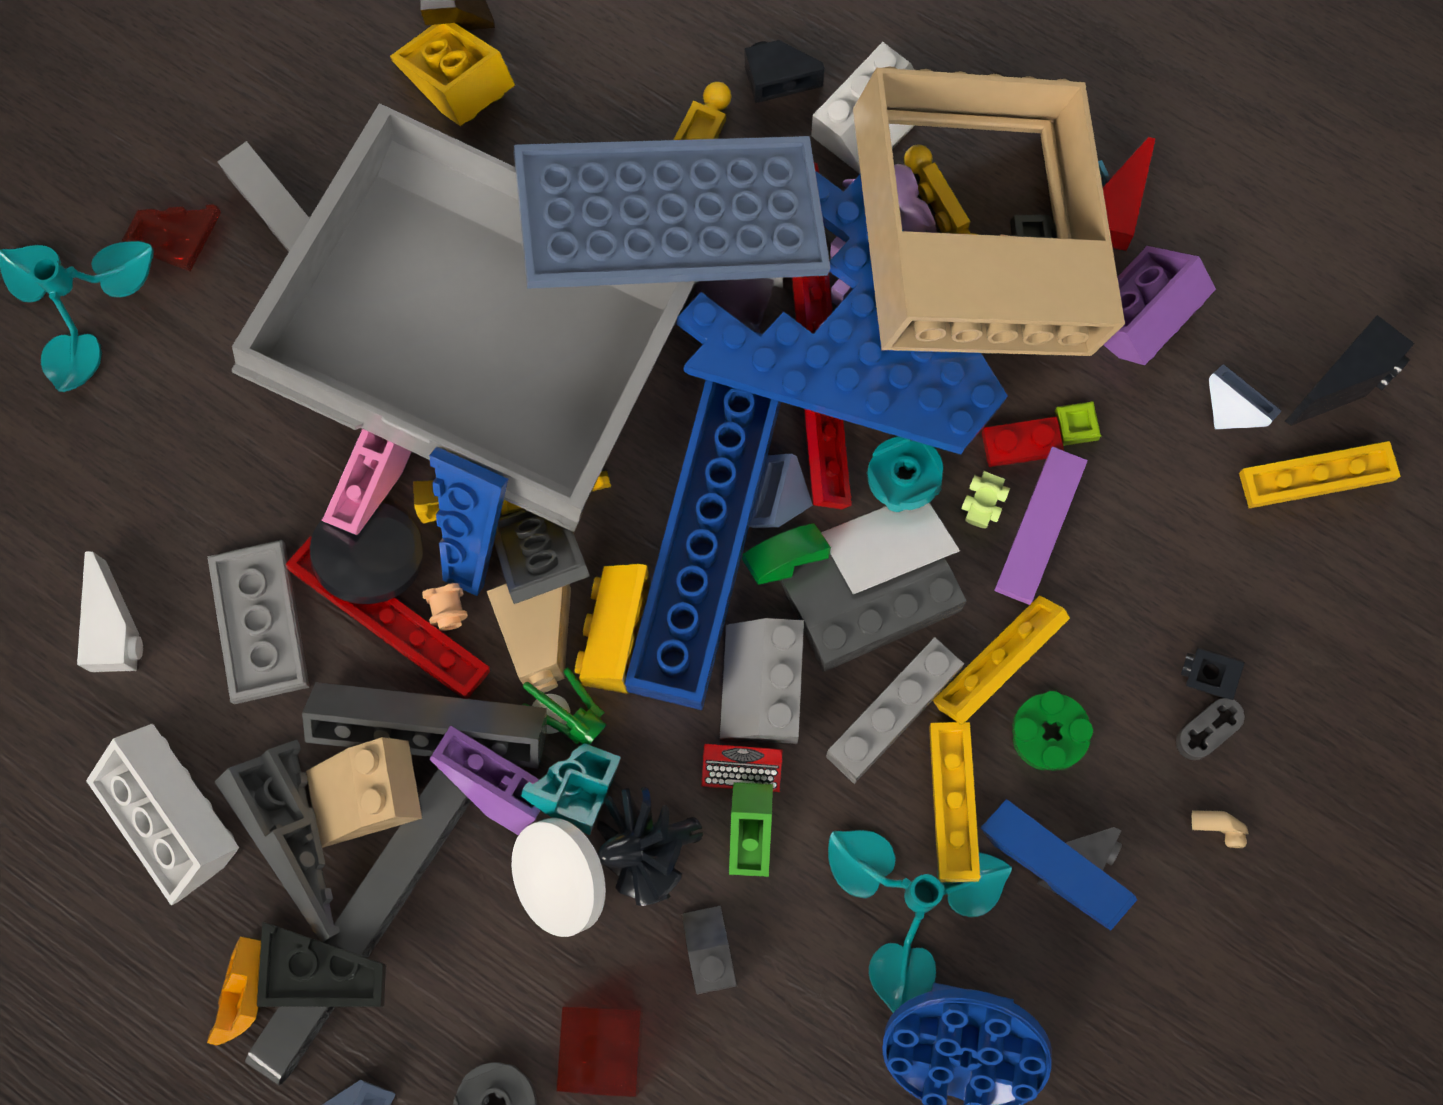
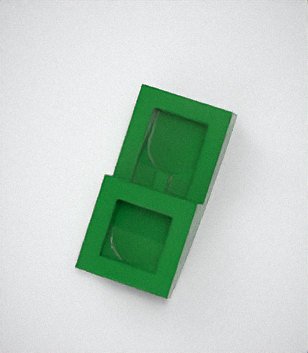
(778, 555)

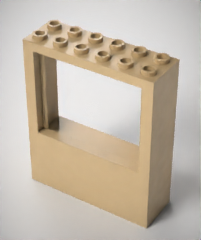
(988, 288)

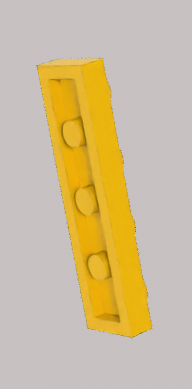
(1319, 474)
(1001, 659)
(954, 802)

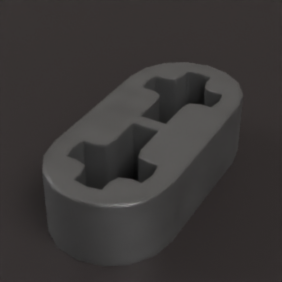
(1204, 722)

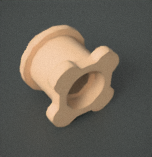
(445, 606)

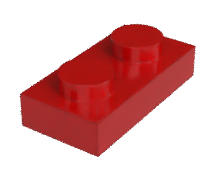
(1021, 441)

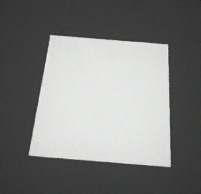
(887, 545)

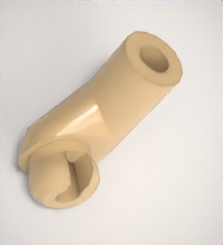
(1221, 821)

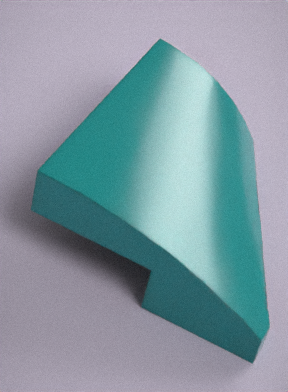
(575, 787)

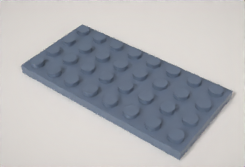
(669, 211)

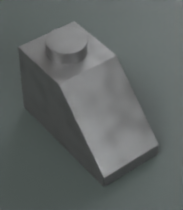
(708, 950)

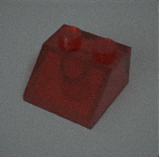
(600, 1051)

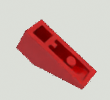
(1125, 193)

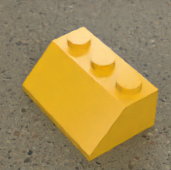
(613, 626)

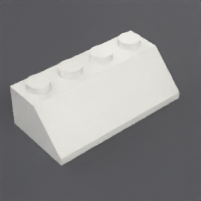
(161, 812)

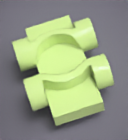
(982, 506)

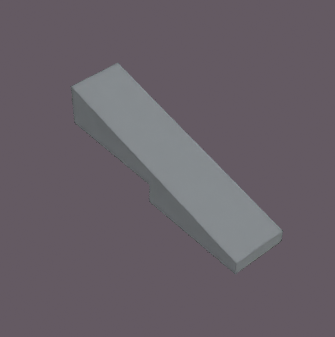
(265, 193)

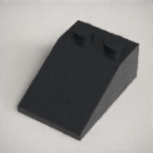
(1366, 364)

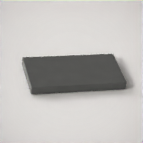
(537, 555)

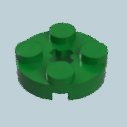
(1051, 754)

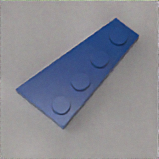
(468, 517)

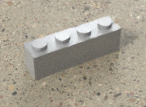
(894, 710)

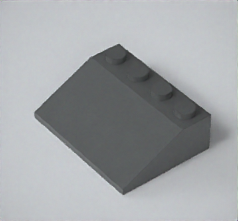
(850, 624)

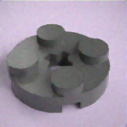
(496, 1078)

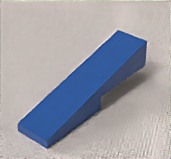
(1058, 865)

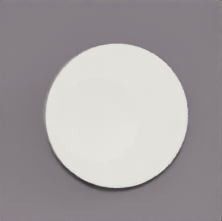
(558, 877)

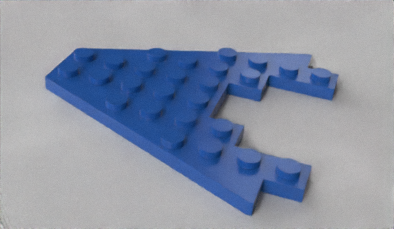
(841, 367)

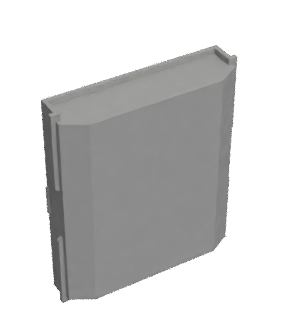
(420, 326)

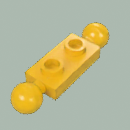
(706, 120)
(936, 191)

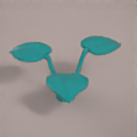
(38, 270)
(863, 861)

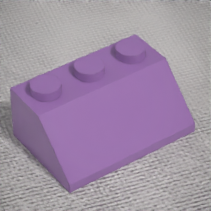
(1157, 298)

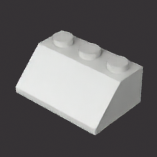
(834, 120)

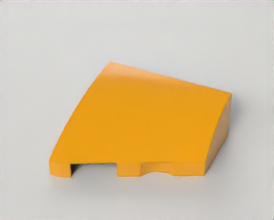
(239, 993)

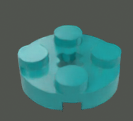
(901, 493)

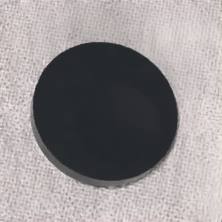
(368, 565)

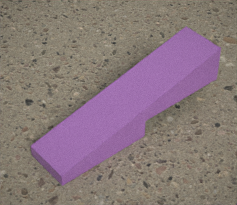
(1040, 525)

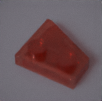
(174, 232)

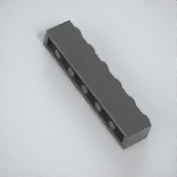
(359, 714)

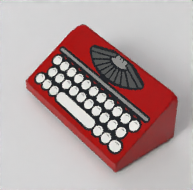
(740, 764)

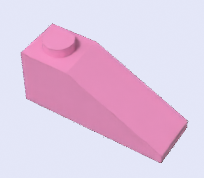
(365, 481)

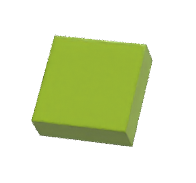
(1078, 423)

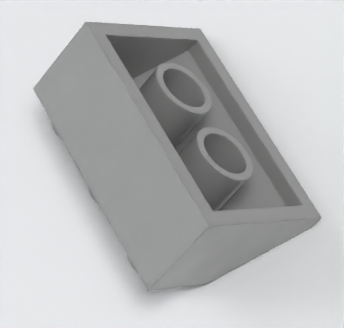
(762, 681)

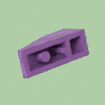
(486, 779)

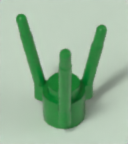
(581, 726)

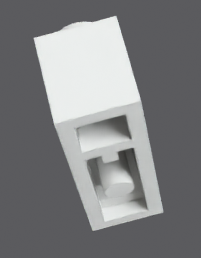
(106, 628)

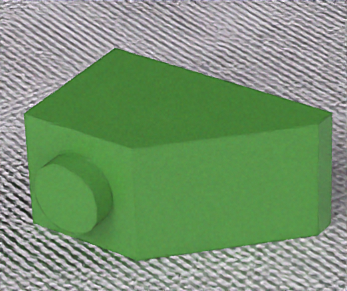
(750, 829)

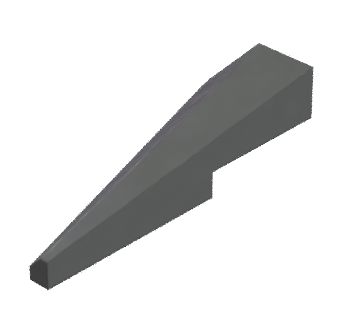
(275, 811)

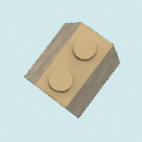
(535, 634)

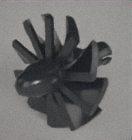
(644, 850)

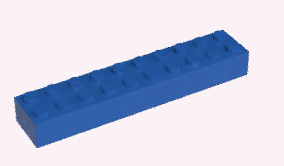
(702, 546)

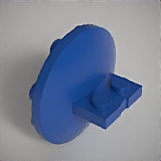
(967, 1048)

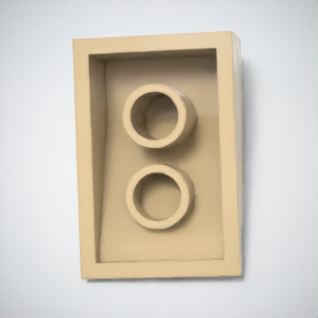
(364, 790)

